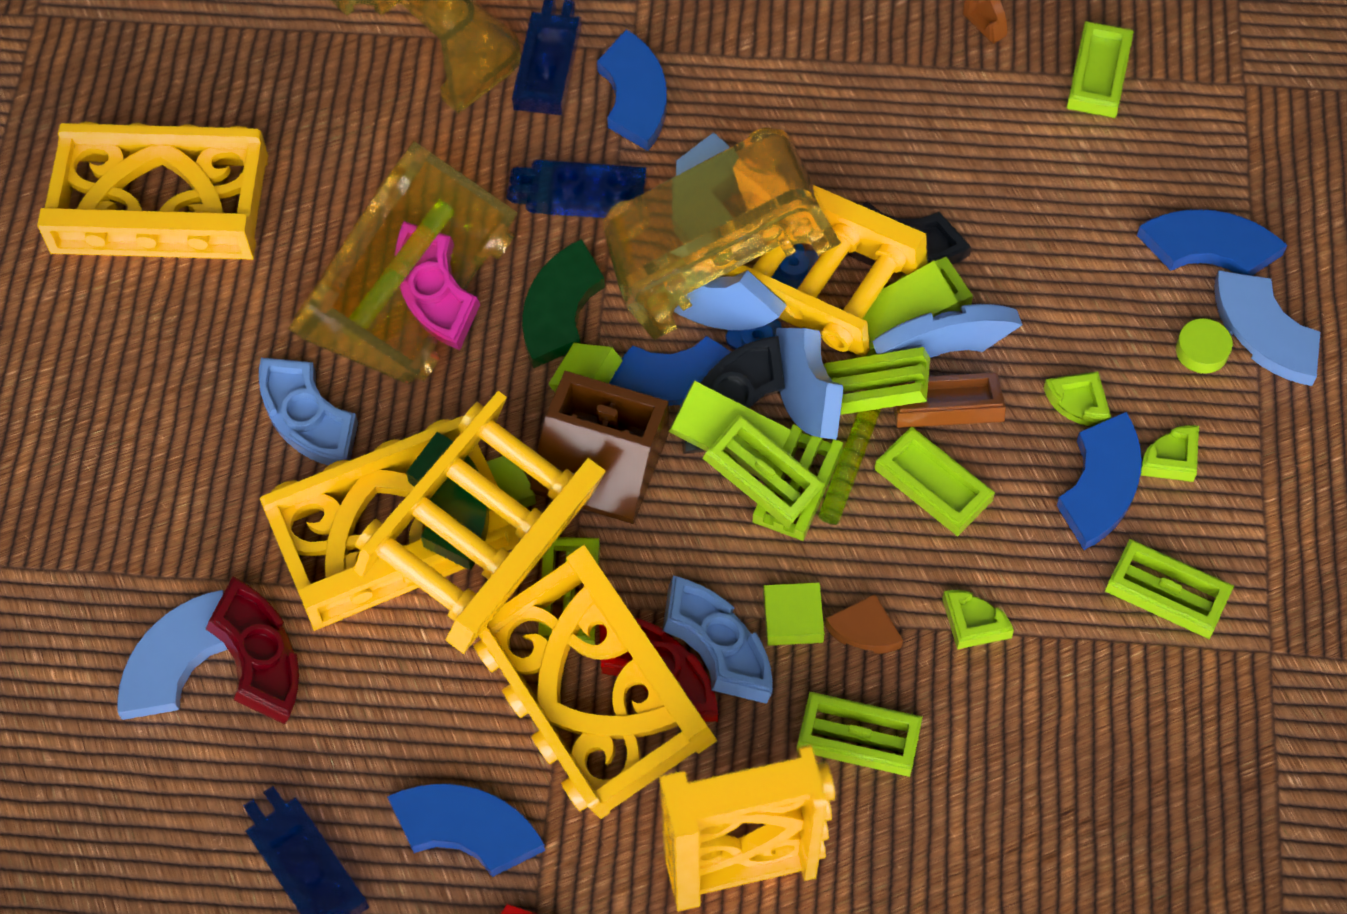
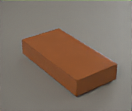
(955, 401)

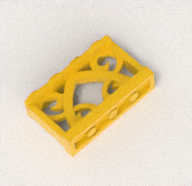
(133, 151)
(355, 485)
(662, 710)
(784, 796)

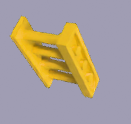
(860, 230)
(502, 568)

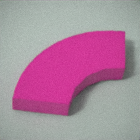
(434, 294)

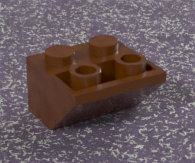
(612, 428)

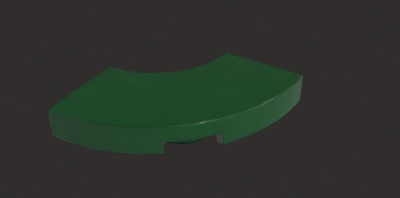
(556, 300)
(452, 500)

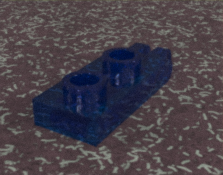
(547, 59)
(574, 187)
(302, 859)

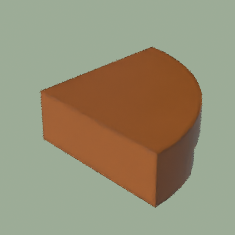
(987, 17)
(865, 627)

